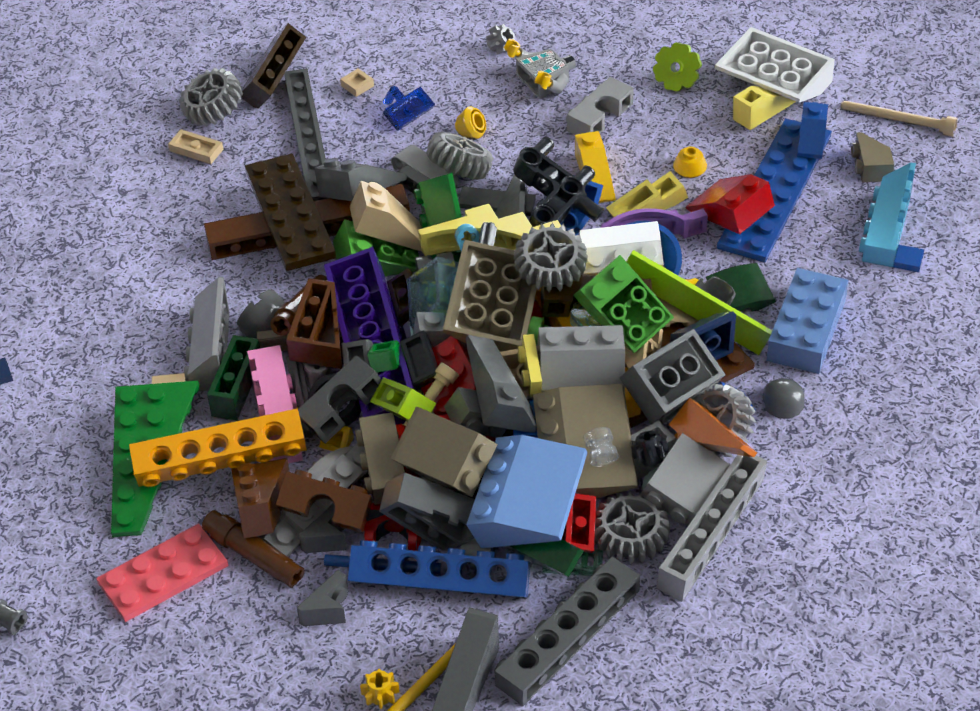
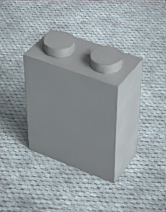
(685, 479)

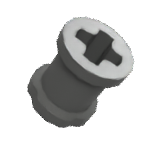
(11, 618)

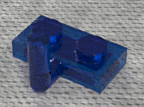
(407, 107)

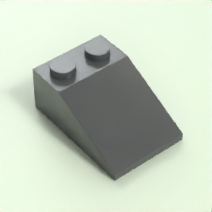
(342, 179)
(672, 376)

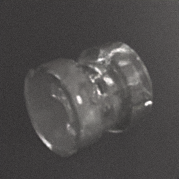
(600, 445)

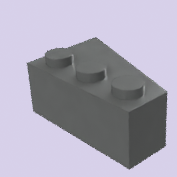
(428, 510)

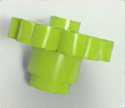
(666, 71)

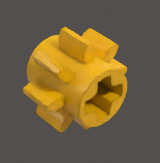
(379, 688)

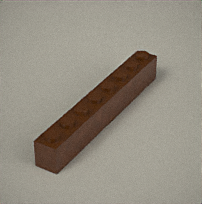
(251, 233)

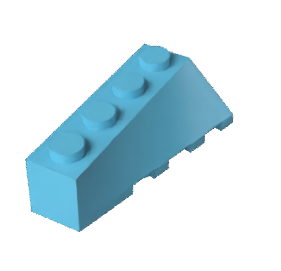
(887, 216)

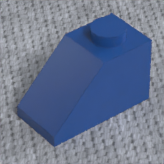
(812, 130)

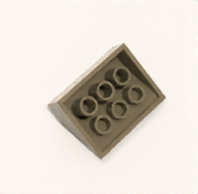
(489, 297)
(571, 412)

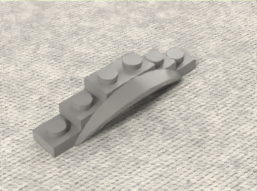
(340, 465)

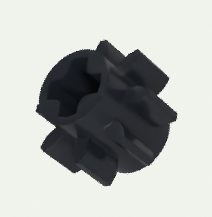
(650, 448)

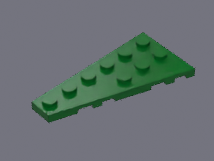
(140, 416)

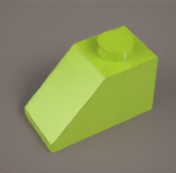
(400, 399)

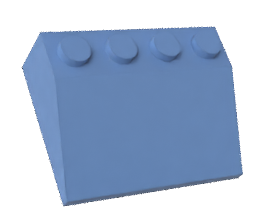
(526, 492)

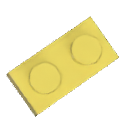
(528, 355)

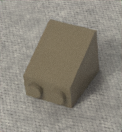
(444, 452)

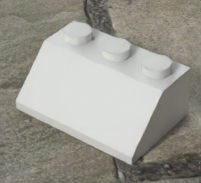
(609, 242)

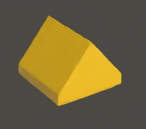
(341, 439)

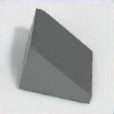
(357, 348)

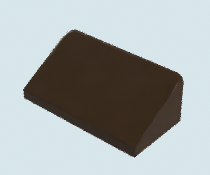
(399, 294)

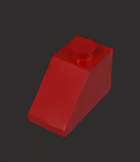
(581, 523)

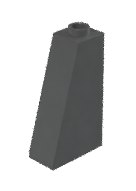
(469, 662)

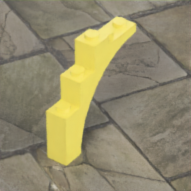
(510, 229)

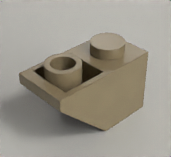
(872, 158)

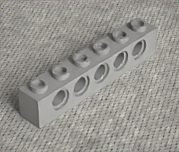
(710, 526)

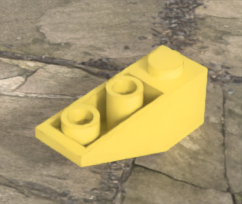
(757, 105)

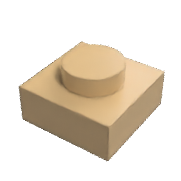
(357, 82)

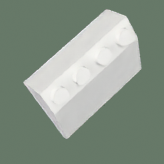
(778, 65)

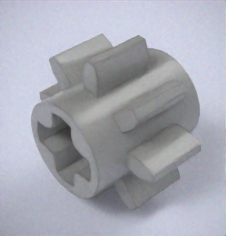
(498, 38)

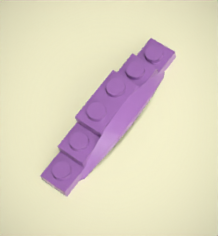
(685, 225)

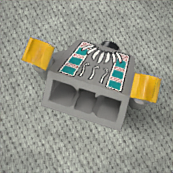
(542, 70)

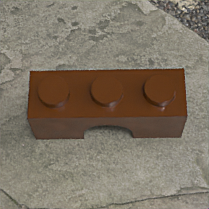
(301, 491)

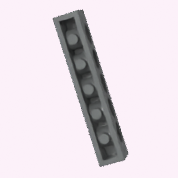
(582, 615)

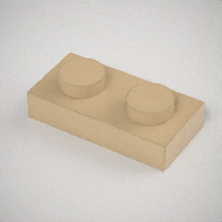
(195, 146)

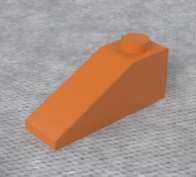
(708, 430)

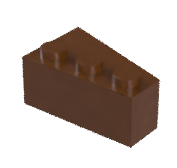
(315, 327)
(257, 493)

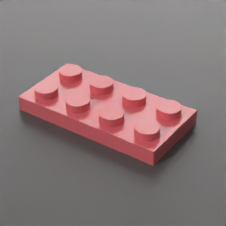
(162, 572)

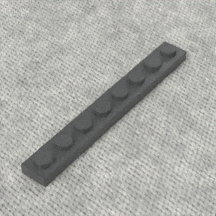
(305, 126)

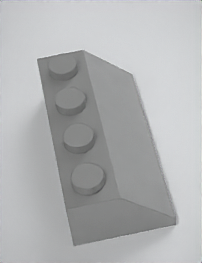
(208, 334)

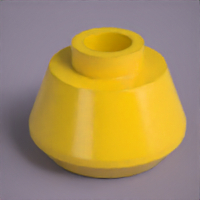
(471, 123)
(690, 162)

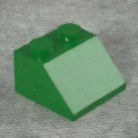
(437, 200)

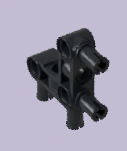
(559, 186)

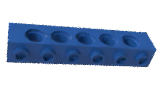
(363, 569)

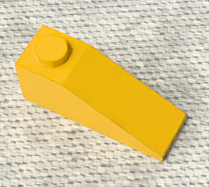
(591, 152)

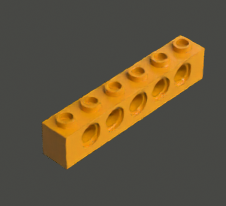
(204, 441)

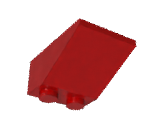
(735, 202)

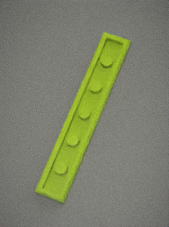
(697, 301)

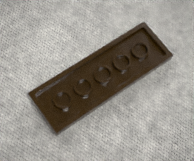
(290, 212)

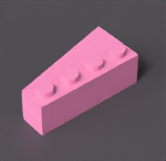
(272, 386)

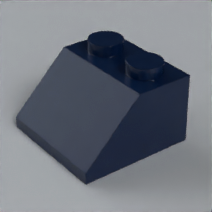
(715, 332)

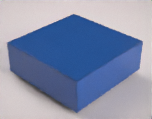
(908, 258)

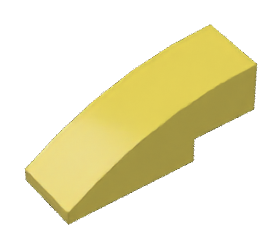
(659, 195)

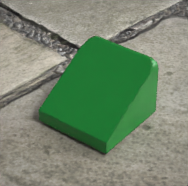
(384, 356)

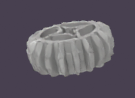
(210, 97)
(459, 155)
(544, 256)
(734, 414)
(621, 538)

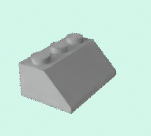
(581, 356)

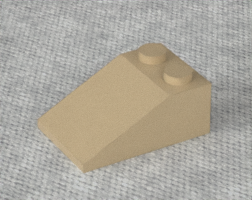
(383, 216)

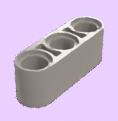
(418, 160)

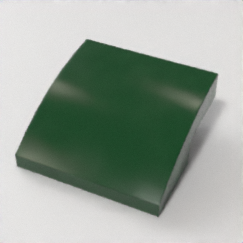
(748, 285)

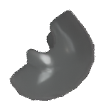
(718, 289)
(783, 398)

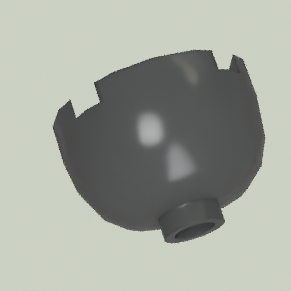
(259, 316)

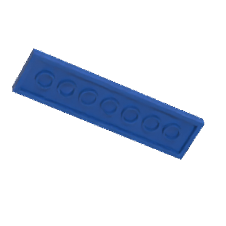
(787, 179)

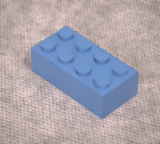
(807, 320)

